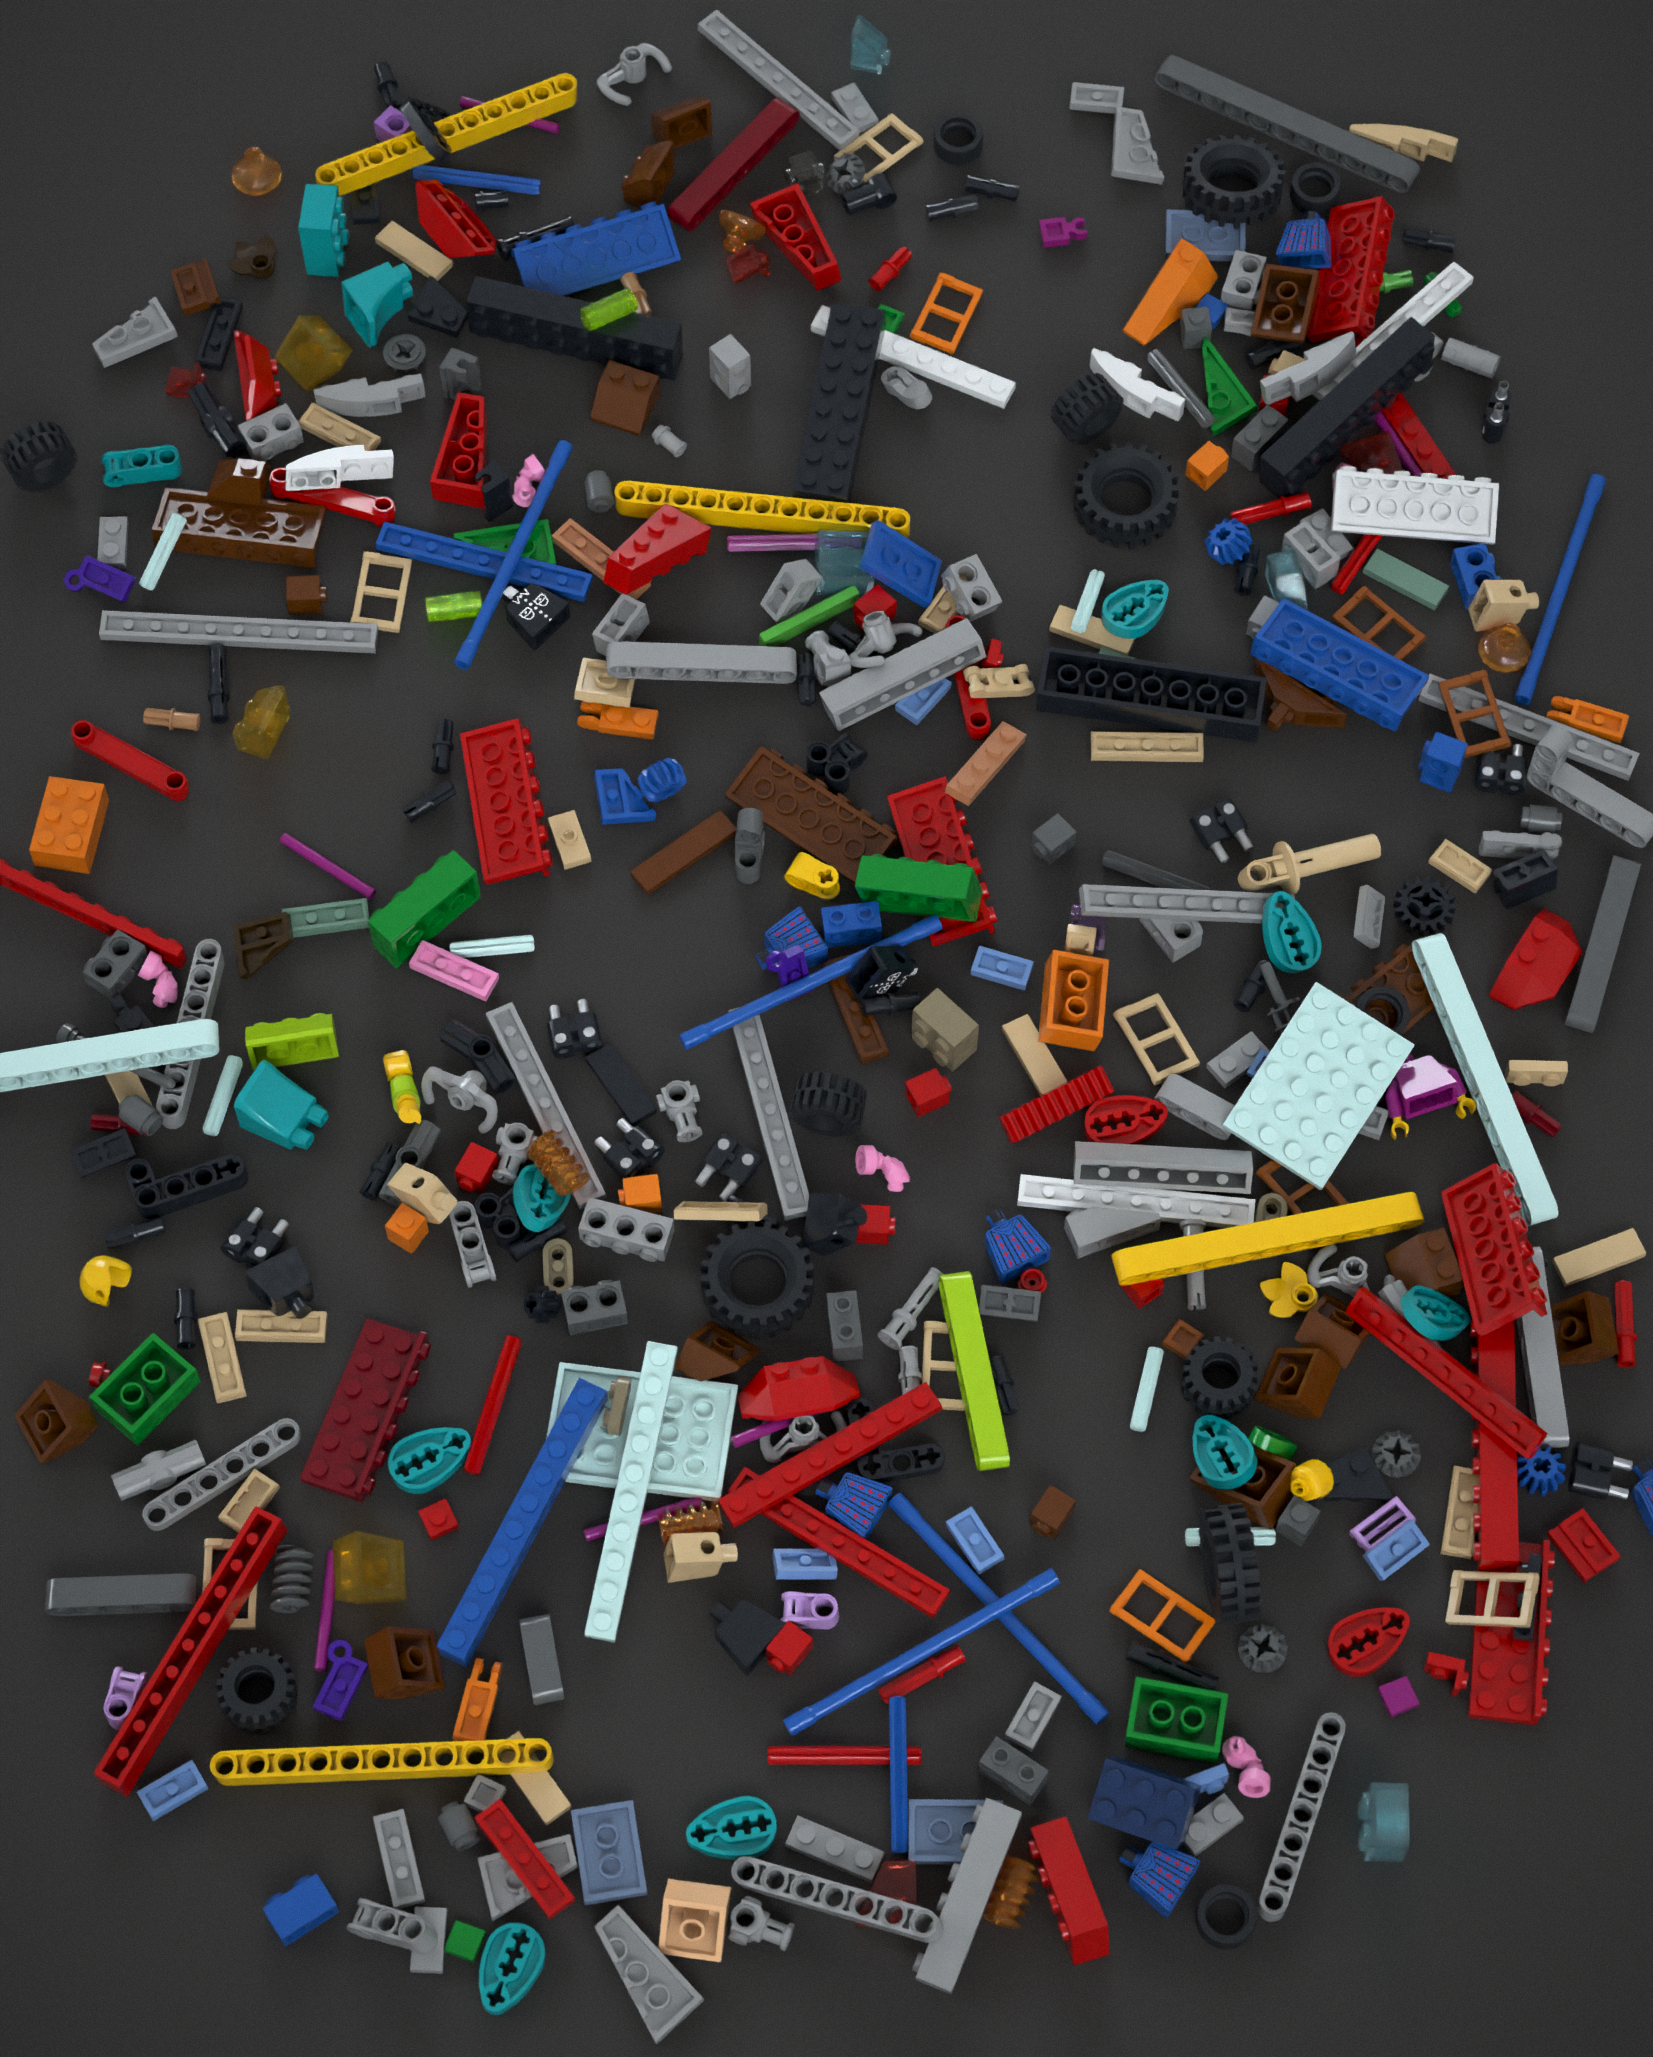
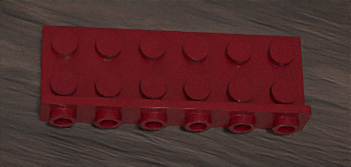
(365, 1410)

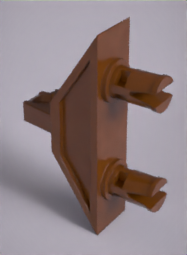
(1296, 703)

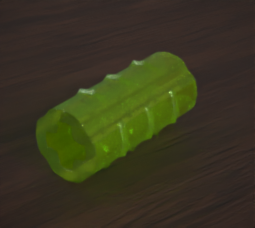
(608, 309)
(453, 606)

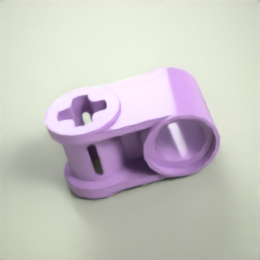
(806, 1610)
(123, 1692)

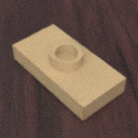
(569, 839)
(1460, 866)
(1080, 940)
(255, 1491)

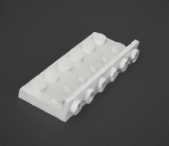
(1414, 506)

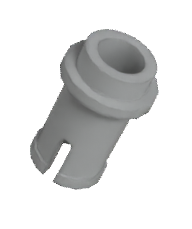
(663, 436)

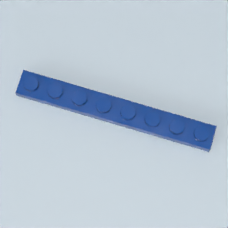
(481, 561)

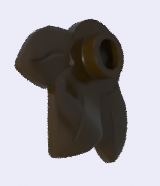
(252, 257)

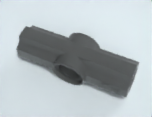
(416, 1148)

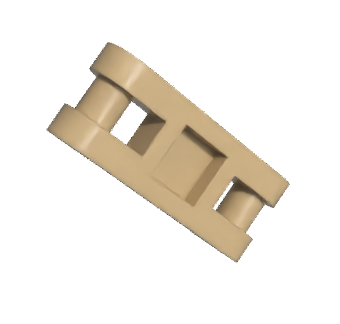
(999, 681)

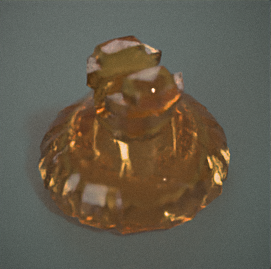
(256, 172)
(739, 230)
(1505, 648)

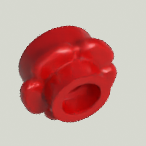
(1032, 1275)
(99, 1374)

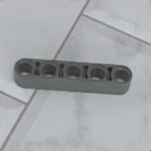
(120, 1594)

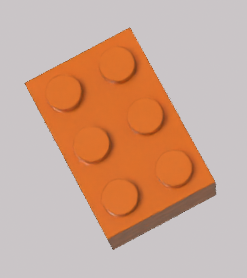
(69, 825)
(1073, 1000)

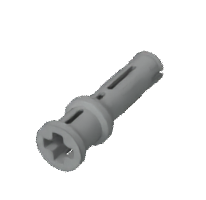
(1195, 1280)
(905, 1318)

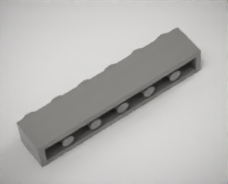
(902, 674)
(1163, 1167)
(968, 1895)

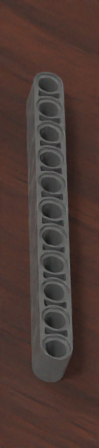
(1287, 124)

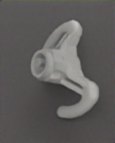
(630, 69)
(879, 638)
(462, 1093)
(1348, 1277)
(802, 1435)

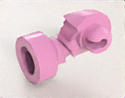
(523, 487)
(166, 986)
(870, 1160)
(1253, 1779)

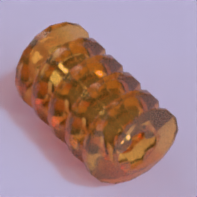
(556, 1164)
(691, 1522)
(1011, 1893)

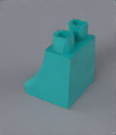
(374, 298)
(278, 1108)

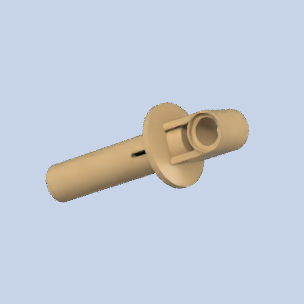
(1287, 867)

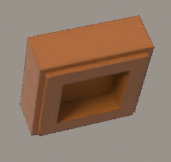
(1182, 1339)

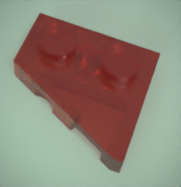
(1373, 453)
(897, 1881)

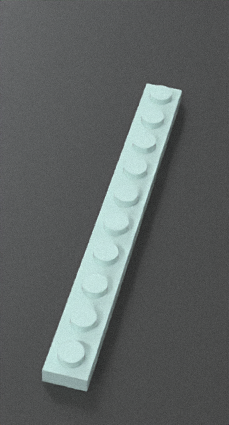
(631, 1492)

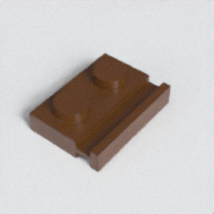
(195, 287)

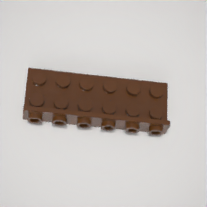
(241, 530)
(810, 813)
(1404, 977)

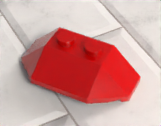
(452, 222)
(256, 375)
(1538, 963)
(797, 1390)

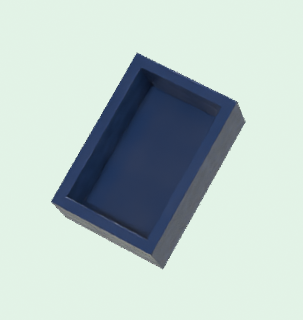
(1144, 1802)

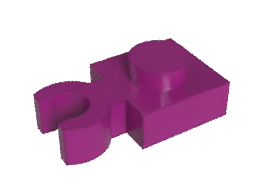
(1058, 232)

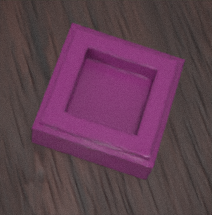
(1398, 1696)

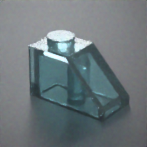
(868, 47)
(1285, 578)

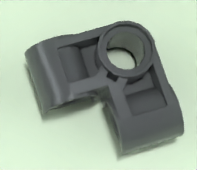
(749, 845)

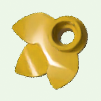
(1285, 1290)

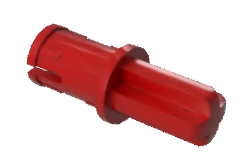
(890, 269)

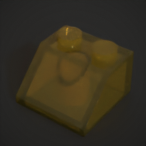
(312, 352)
(263, 722)
(369, 1569)

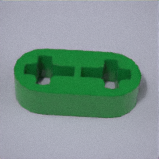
(1273, 1442)

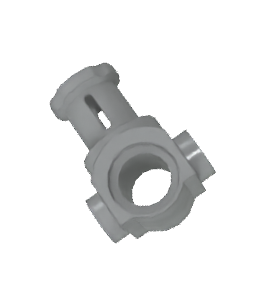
(830, 662)
(682, 1110)
(512, 1154)
(761, 1928)

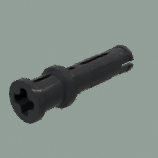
(506, 245)

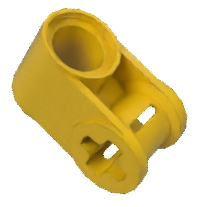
(813, 877)

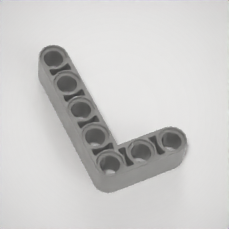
(1583, 793)

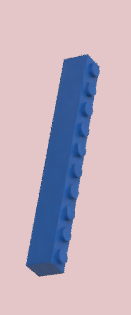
(522, 1522)

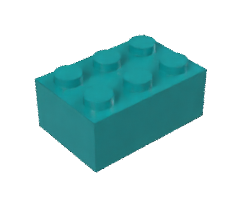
(323, 230)

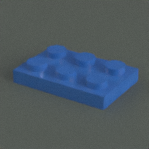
(900, 564)

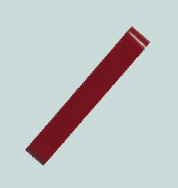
(733, 164)

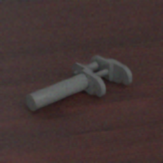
(1278, 997)

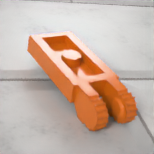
(1589, 718)
(619, 720)
(477, 1704)

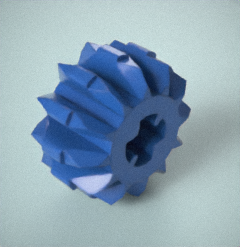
(1228, 541)
(661, 780)
(1540, 1480)

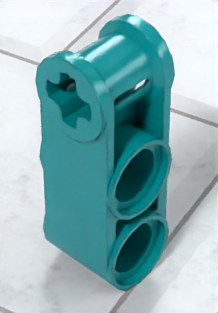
(154, 469)

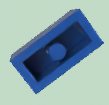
(300, 1909)

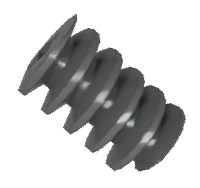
(290, 1579)

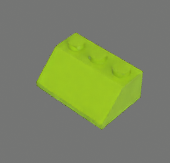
(292, 1040)

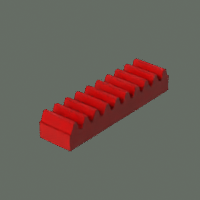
(1056, 1104)
(524, 1859)

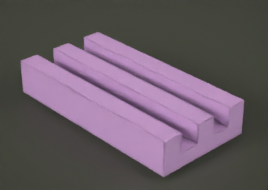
(1363, 1541)

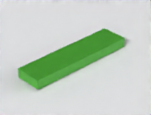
(809, 618)

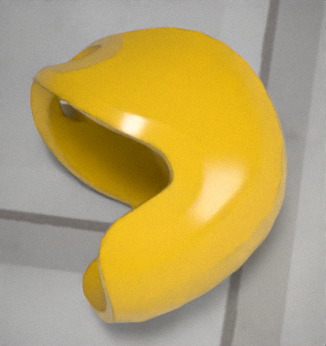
(100, 1274)

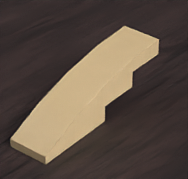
(1408, 140)

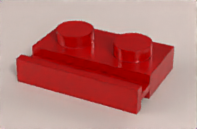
(1583, 1545)

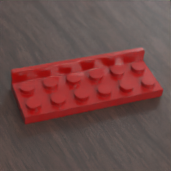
(1353, 283)
(505, 801)
(934, 830)
(1493, 1249)
(1505, 1671)

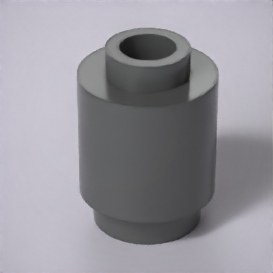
(598, 491)
(1540, 819)
(140, 1115)
(459, 1826)

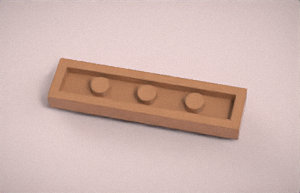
(587, 551)
(985, 763)

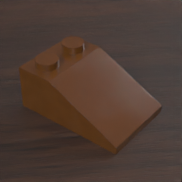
(1286, 303)
(1263, 1495)

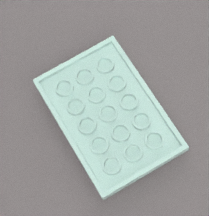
(1318, 1086)
(690, 1444)

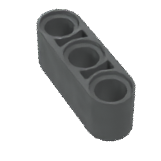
(541, 1659)

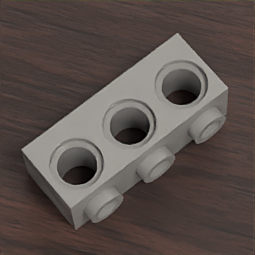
(621, 1217)

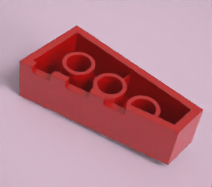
(797, 235)
(462, 454)
(654, 548)
(1069, 1890)

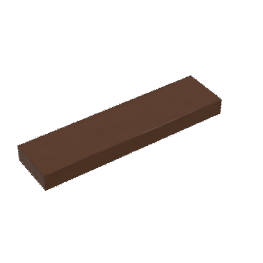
(683, 852)
(862, 1030)

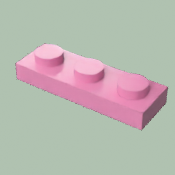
(454, 970)

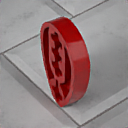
(1134, 1109)
(1372, 1656)

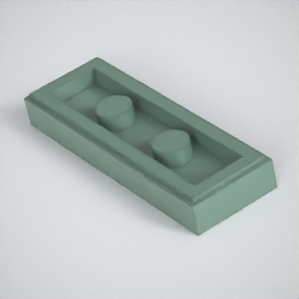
(1406, 579)
(329, 917)

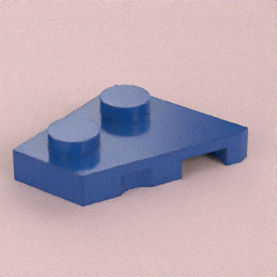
(619, 799)

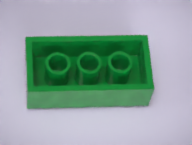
(919, 887)
(424, 908)

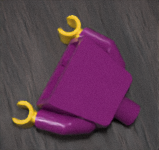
(1424, 1087)

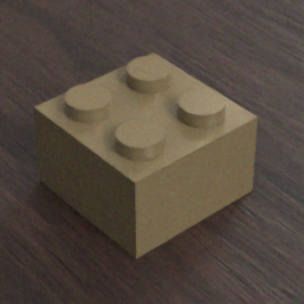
(944, 1030)

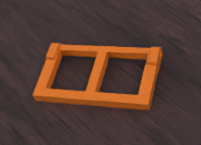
(949, 281)
(1174, 1600)

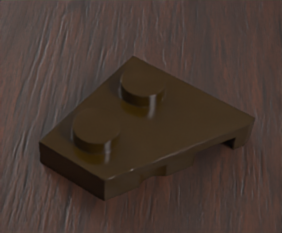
(261, 941)

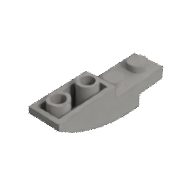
(1317, 370)
(361, 400)

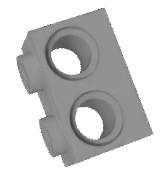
(1241, 281)
(730, 366)
(268, 428)
(1314, 555)
(978, 587)
(791, 590)
(622, 623)
(1165, 932)

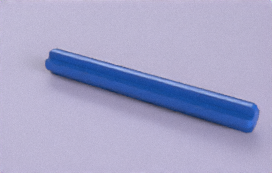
(477, 179)
(898, 1775)

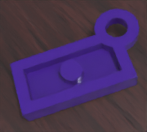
(101, 578)
(790, 965)
(340, 1683)

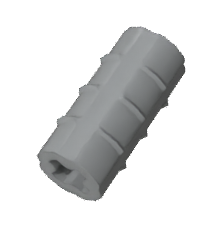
(1471, 357)

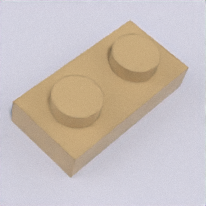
(1533, 1071)

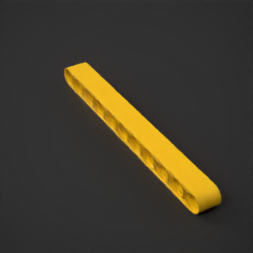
(458, 130)
(750, 504)
(1267, 1238)
(370, 1753)

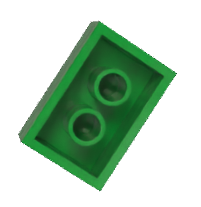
(145, 1389)
(1176, 1720)

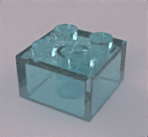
(838, 562)
(1385, 1822)

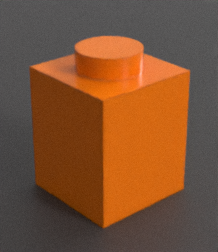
(1207, 465)
(641, 1193)
(406, 1228)

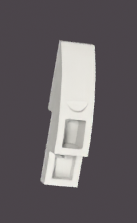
(1138, 394)
(338, 464)

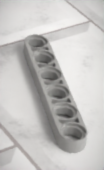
(219, 1470)

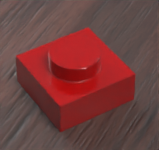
(993, 655)
(438, 1519)

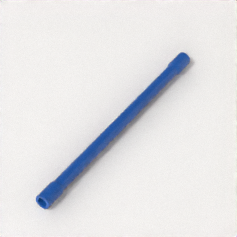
(470, 645)
(1529, 679)
(705, 1031)
(1086, 1700)
(810, 1714)

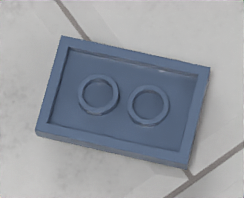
(1215, 241)
(939, 1829)
(609, 1852)

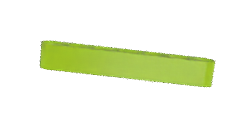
(974, 1371)

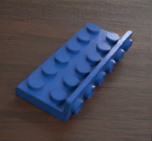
(598, 252)
(1338, 664)

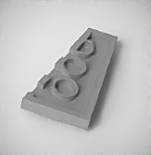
(651, 1979)

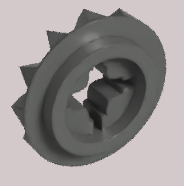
(841, 183)
(406, 343)
(1384, 1460)
(1269, 1660)

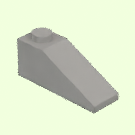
(1105, 1227)

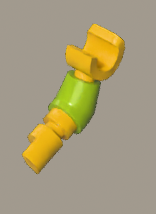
(402, 1086)

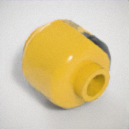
(1311, 1481)

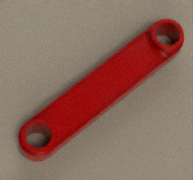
(337, 499)
(973, 709)
(130, 760)

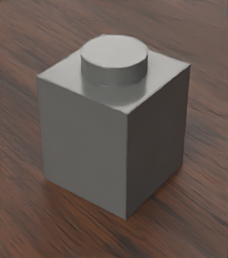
(1195, 327)
(1297, 1520)

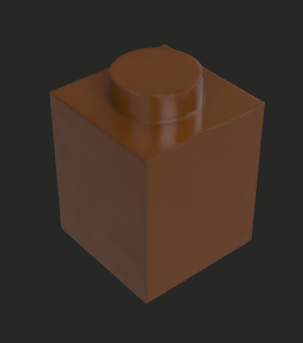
(305, 594)
(1051, 1512)

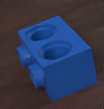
(1471, 576)
(1442, 761)
(851, 924)

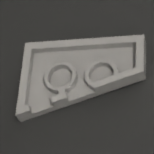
(1132, 148)
(137, 335)
(504, 1888)

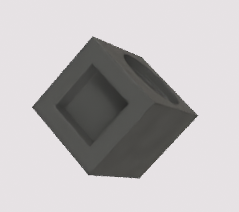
(1053, 839)

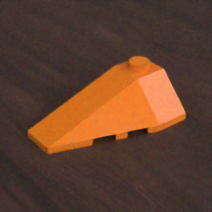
(1178, 286)

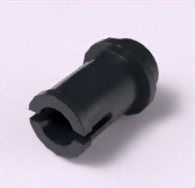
(491, 200)

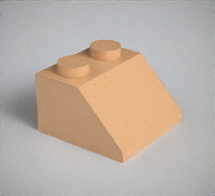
(694, 1920)

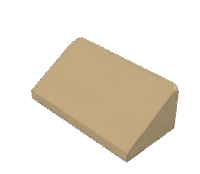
(126, 1084)

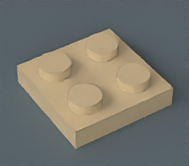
(599, 687)

